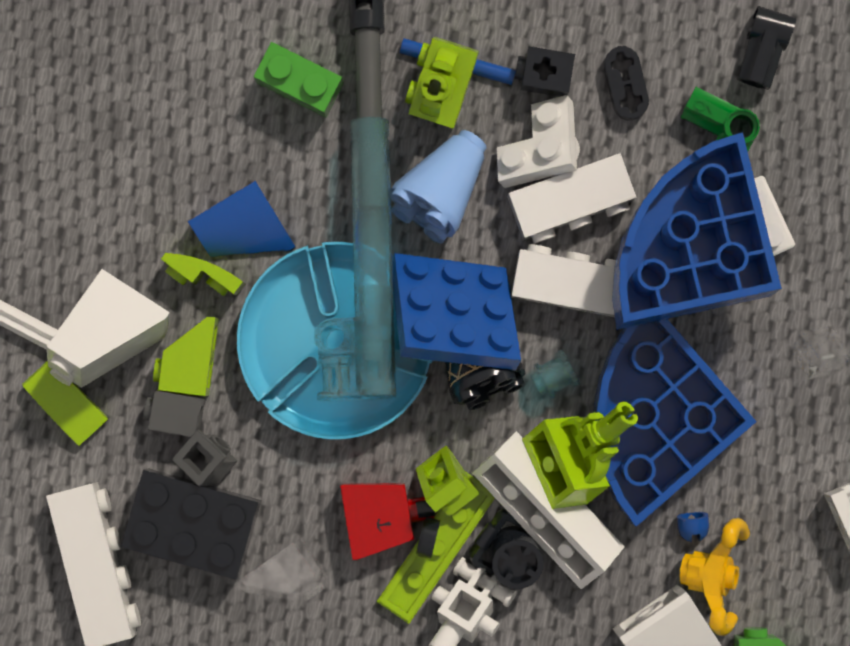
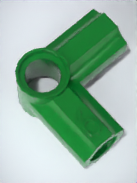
(716, 115)

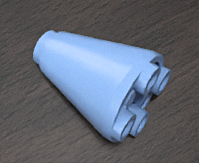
(440, 186)

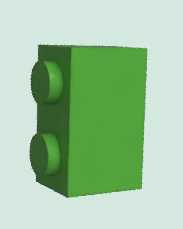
(298, 79)

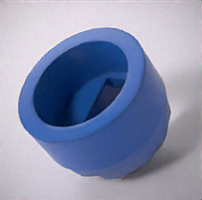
(697, 526)

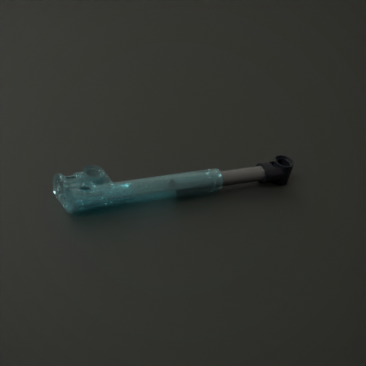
(366, 359)

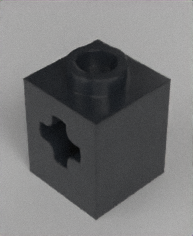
(558, 62)

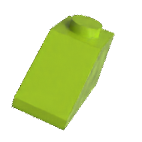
(189, 361)

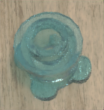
(554, 375)

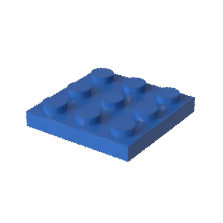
(454, 312)

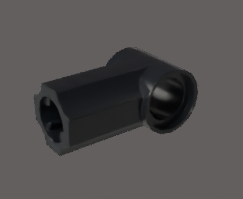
(766, 42)

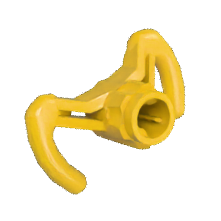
(716, 575)

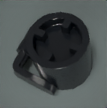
(512, 552)

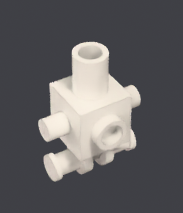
(467, 610)

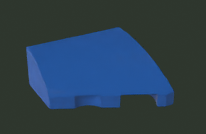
(241, 225)

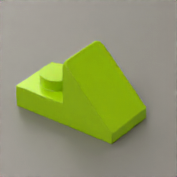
(445, 482)

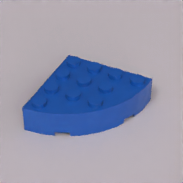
(696, 241)
(680, 410)

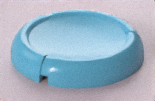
(281, 354)

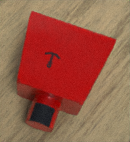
(380, 516)

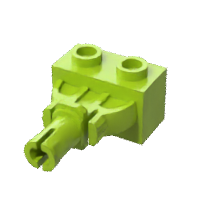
(442, 81)
(576, 454)

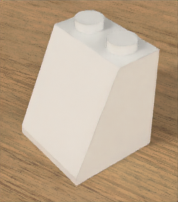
(104, 331)
(667, 622)

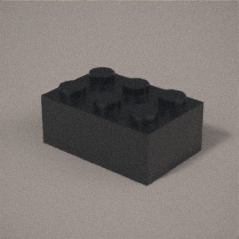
(191, 523)

